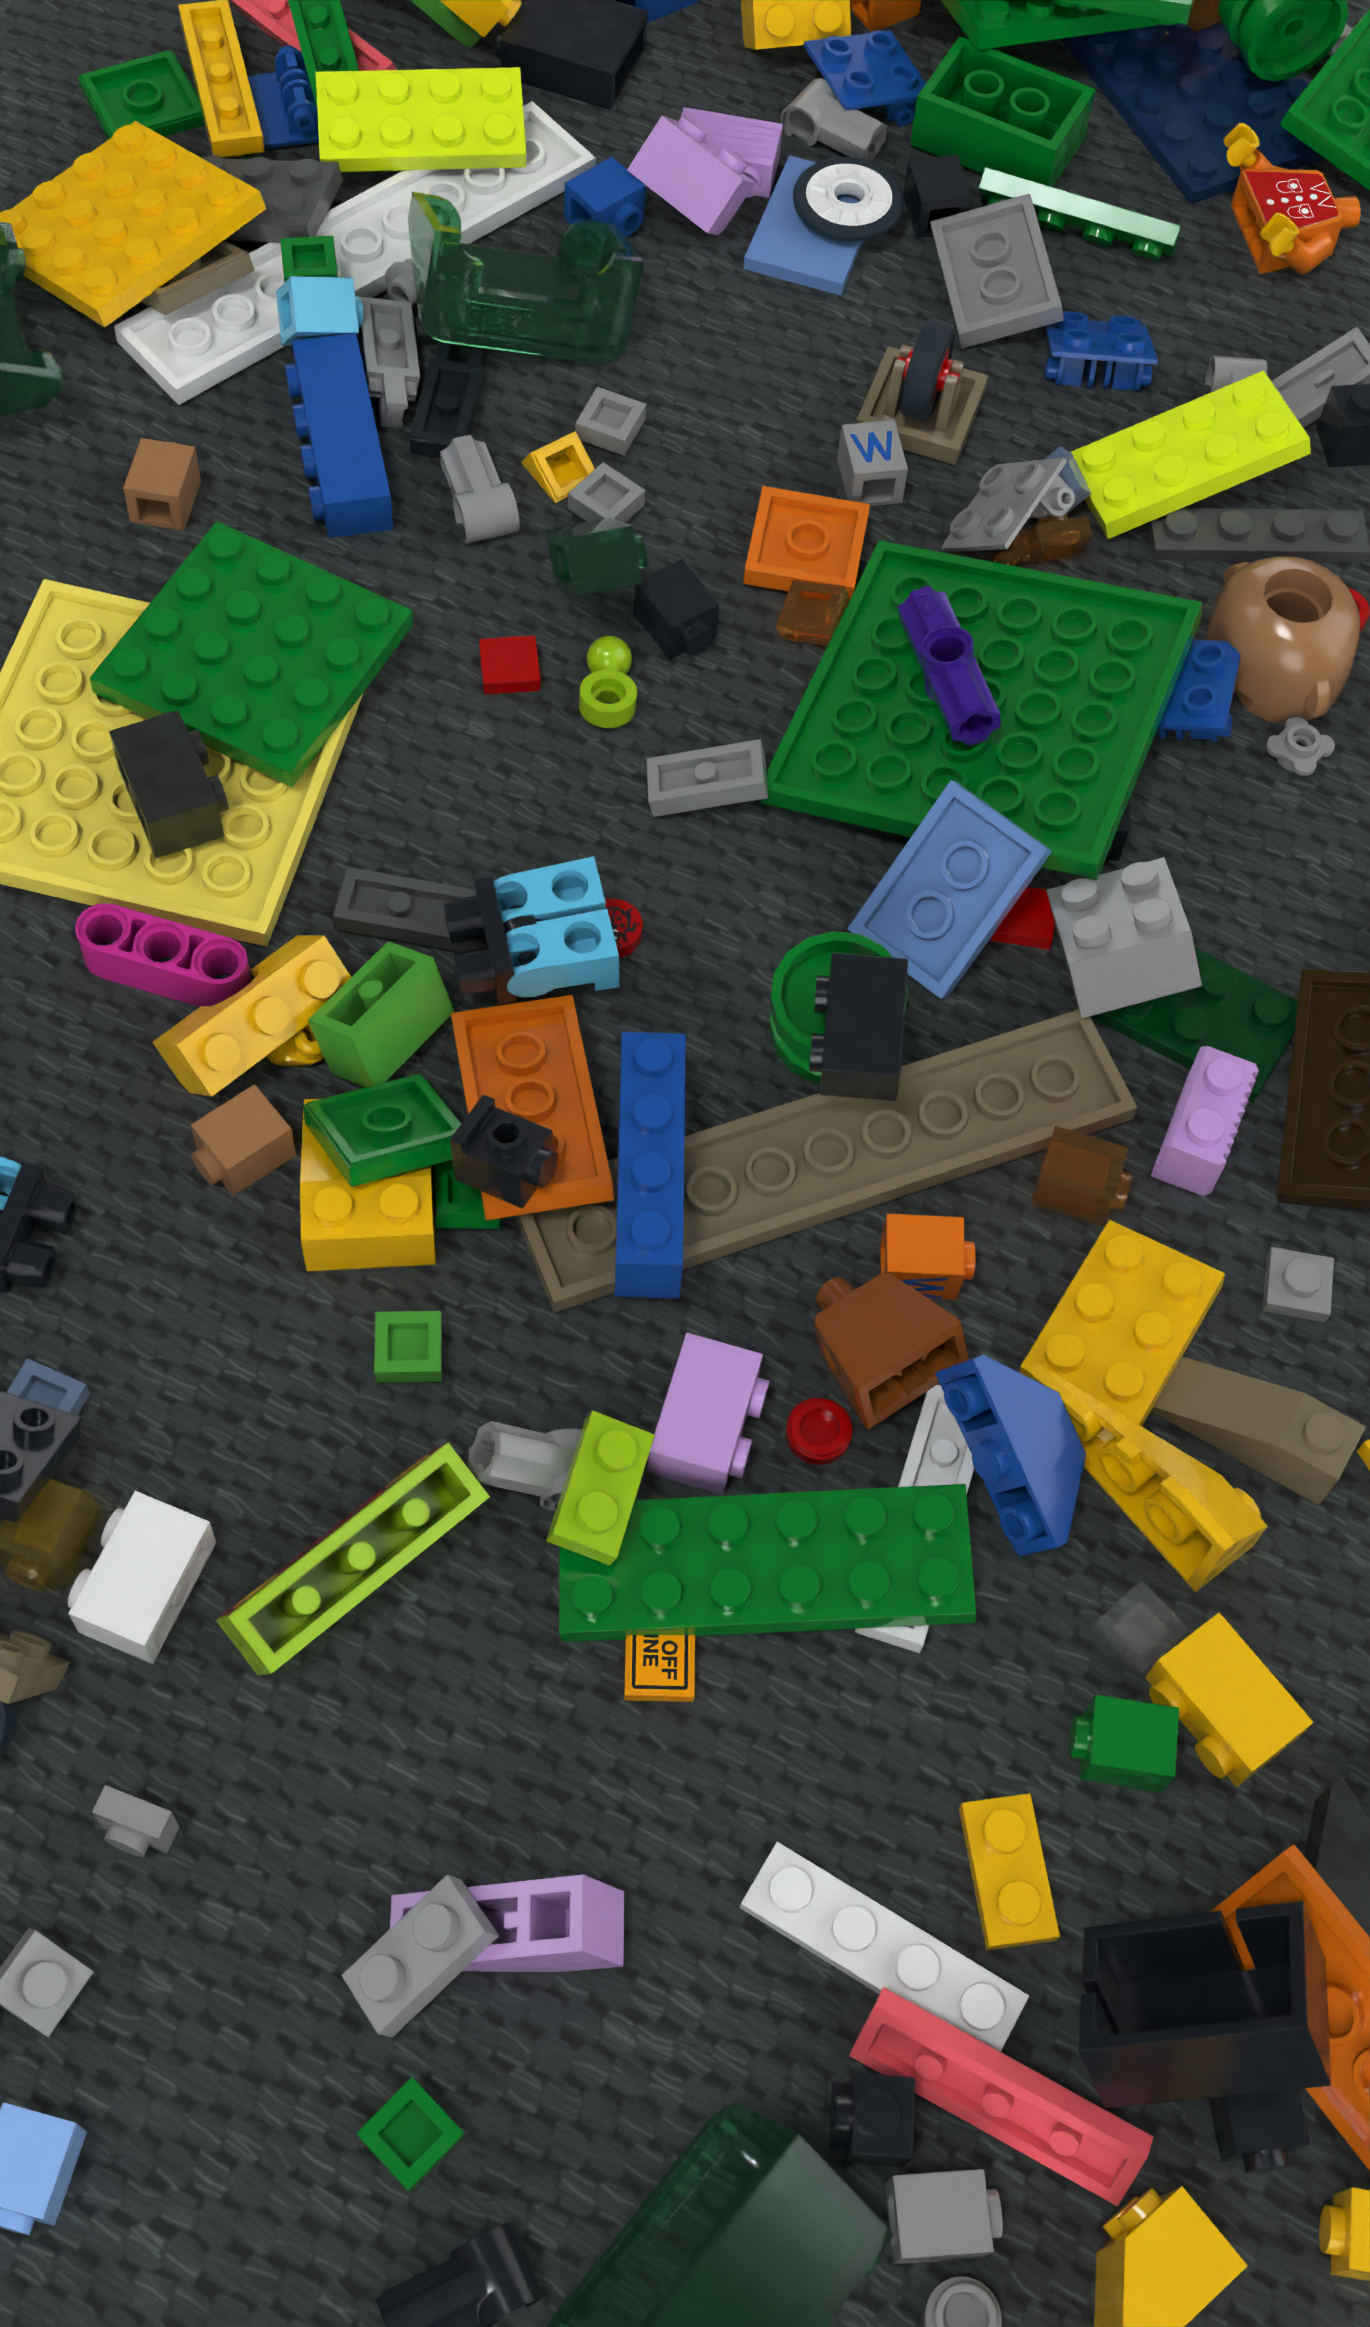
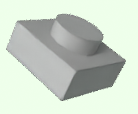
(610, 421)
(606, 495)
(1298, 1284)
(134, 1822)
(40, 1981)

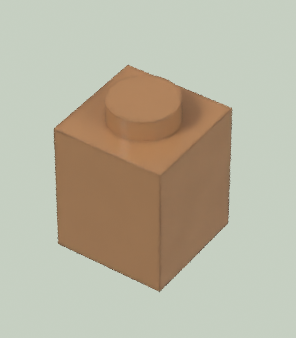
(162, 484)
(241, 1141)

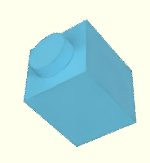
(317, 308)

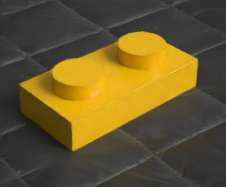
(1008, 1872)

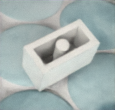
(141, 1576)

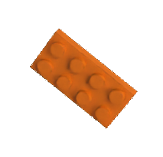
(538, 1070)
(1348, 1985)

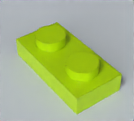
(600, 1488)

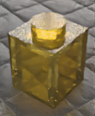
(49, 1536)

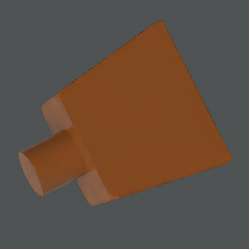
(884, 1343)

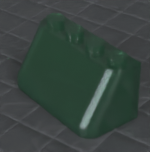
(734, 2237)

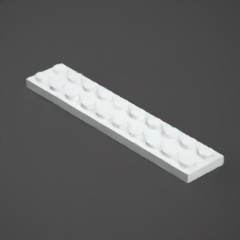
(370, 233)

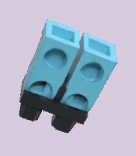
(538, 932)
(24, 1204)

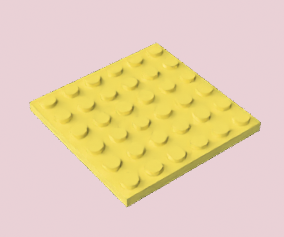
(70, 816)

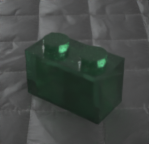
(596, 556)

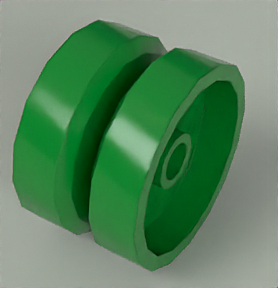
(1283, 35)
(794, 995)

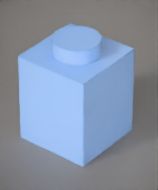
(35, 2166)

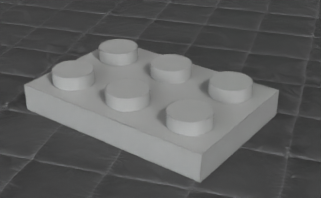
(996, 271)

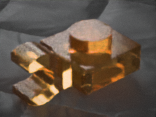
(1048, 540)

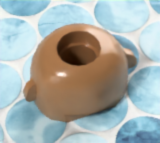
(1292, 633)

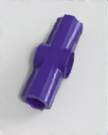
(949, 666)

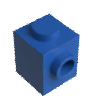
(606, 195)

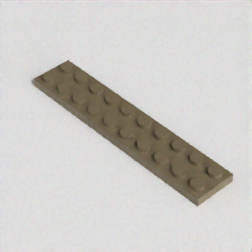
(850, 1154)

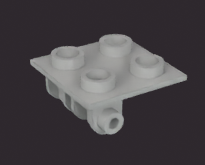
(1006, 501)

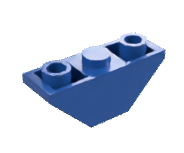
(1019, 1448)

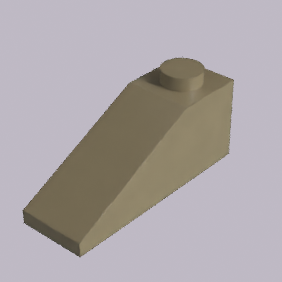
(1262, 1425)

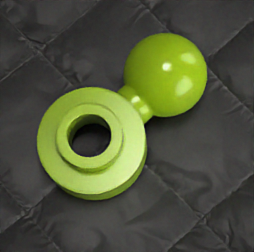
(609, 663)

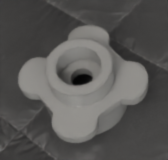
(1296, 757)

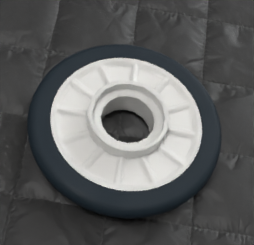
(852, 222)

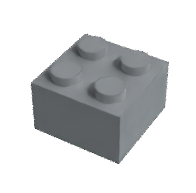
(1124, 937)

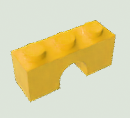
(232, 1036)

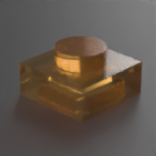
(812, 612)

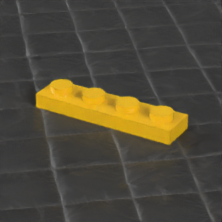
(221, 79)

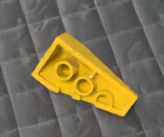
(1167, 1494)

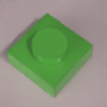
(408, 1346)

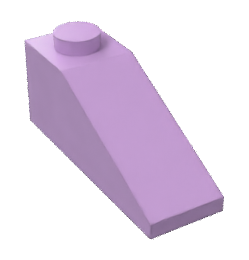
(544, 1924)

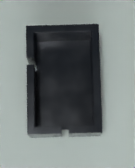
(1185, 2020)

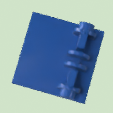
(869, 73)
(285, 102)
(1116, 340)
(1203, 693)

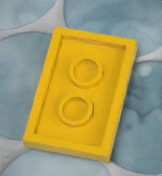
(1126, 1320)

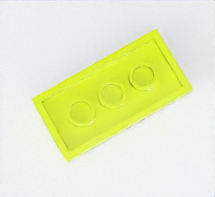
(421, 119)
(1189, 453)

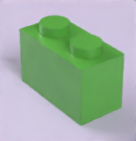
(381, 1015)

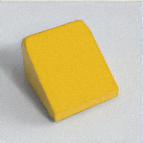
(559, 466)

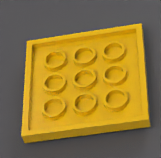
(126, 221)

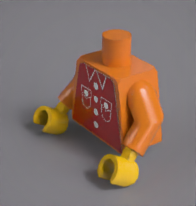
(1285, 212)

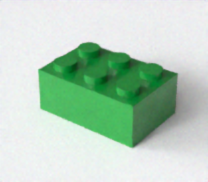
(1001, 114)

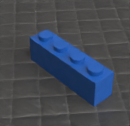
(341, 435)
(650, 1166)

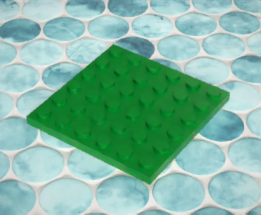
(1071, 670)

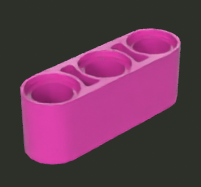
(146, 939)

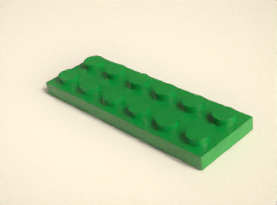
(777, 1565)

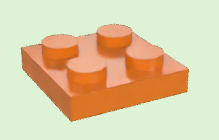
(805, 540)

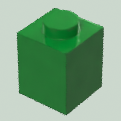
(1126, 1743)

